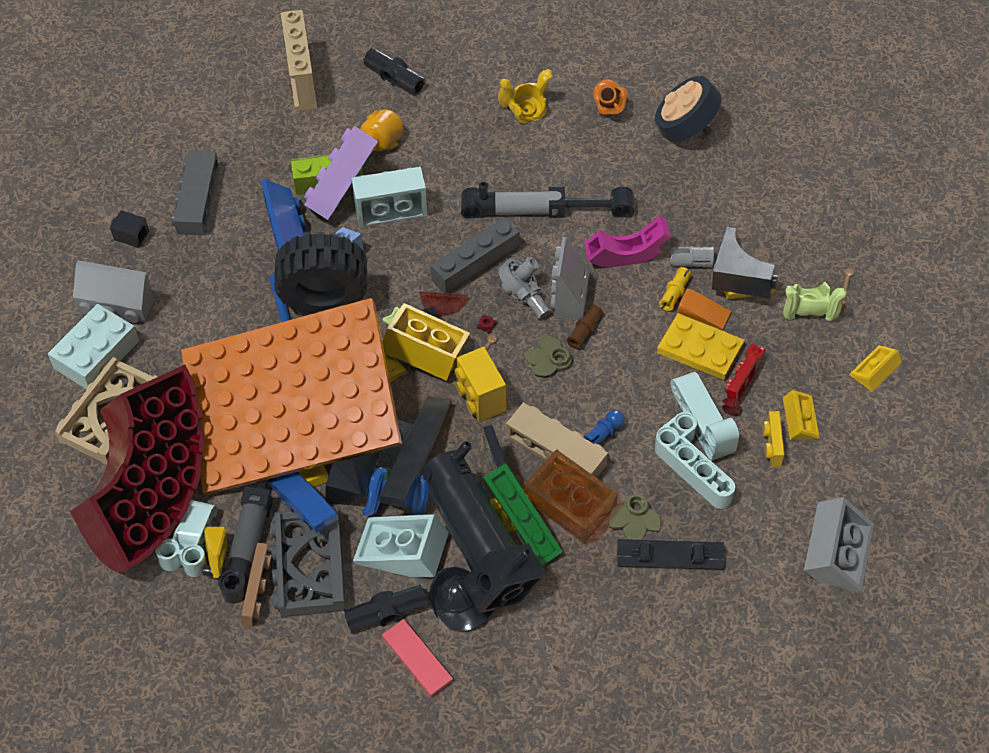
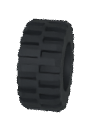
(320, 272)

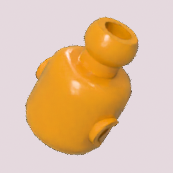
(385, 128)

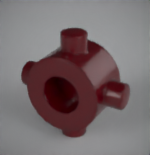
(486, 324)
(731, 406)

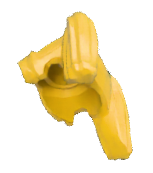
(525, 96)

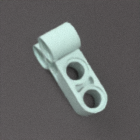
(188, 540)

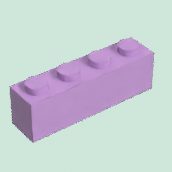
(338, 176)

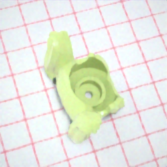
(813, 302)

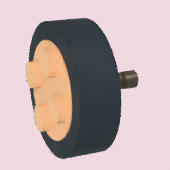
(688, 109)

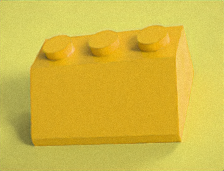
(424, 341)

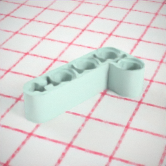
(715, 435)
(715, 488)

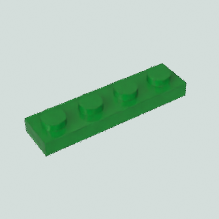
(522, 513)

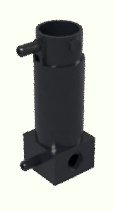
(499, 568)

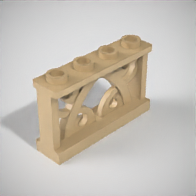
(298, 60)
(88, 404)

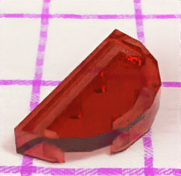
(444, 303)

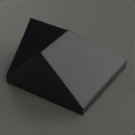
(350, 478)

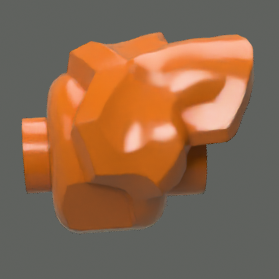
(609, 97)

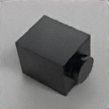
(129, 229)

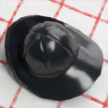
(452, 601)

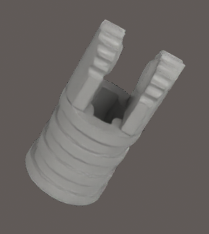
(692, 256)

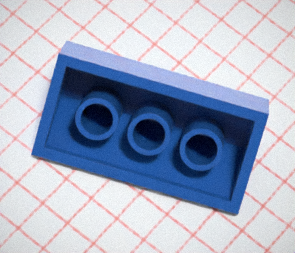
(282, 212)

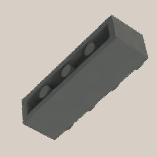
(195, 192)
(475, 256)

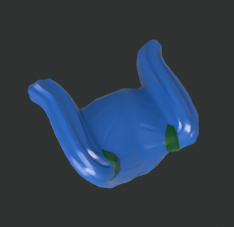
(417, 500)

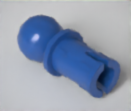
(604, 428)

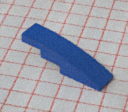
(303, 500)

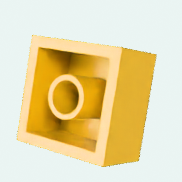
(480, 384)

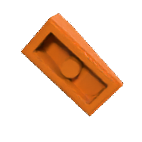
(703, 309)

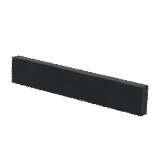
(415, 451)

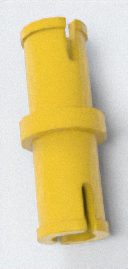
(675, 289)

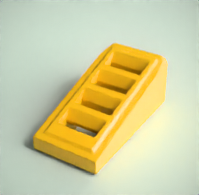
(216, 548)

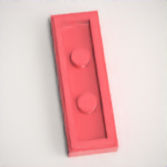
(417, 658)

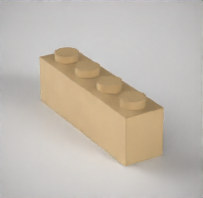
(545, 435)

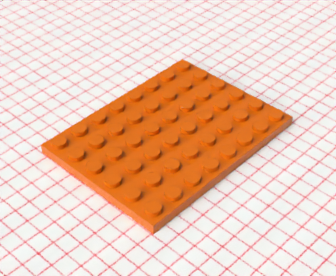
(293, 396)

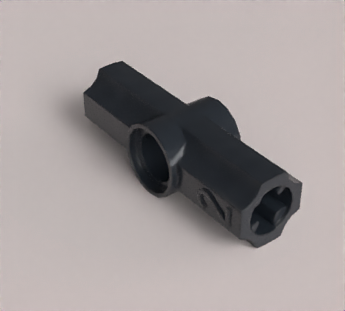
(394, 71)
(385, 608)

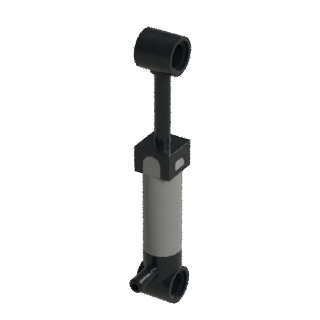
(480, 202)

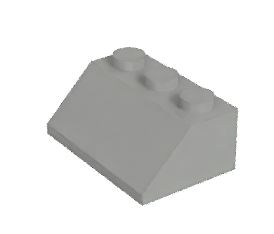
(114, 288)
(839, 545)

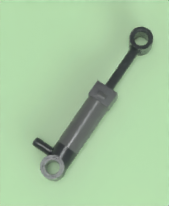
(255, 508)

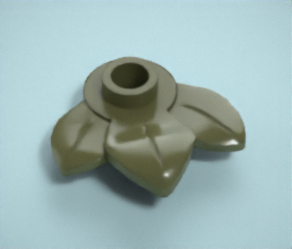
(544, 357)
(632, 521)

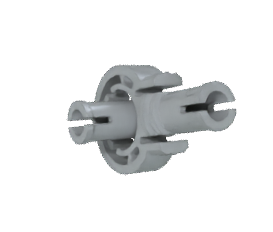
(522, 284)

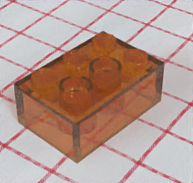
(570, 496)

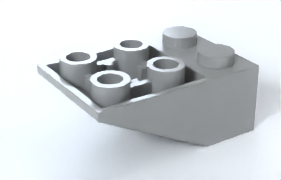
(569, 282)

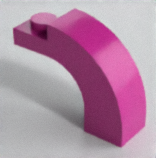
(637, 248)

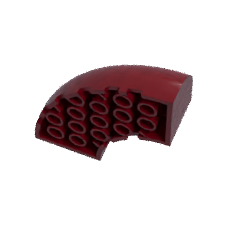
(149, 470)

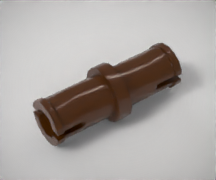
(584, 326)

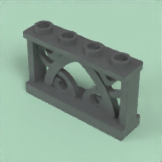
(330, 587)

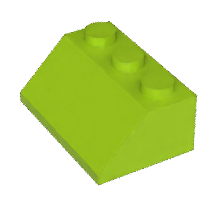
(306, 170)

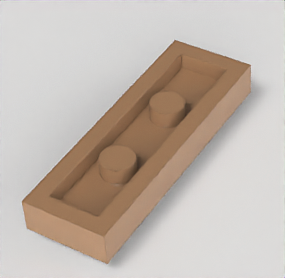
(256, 585)

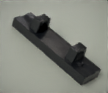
(670, 554)

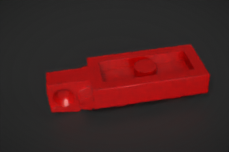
(745, 372)

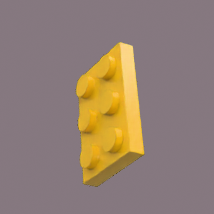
(700, 346)

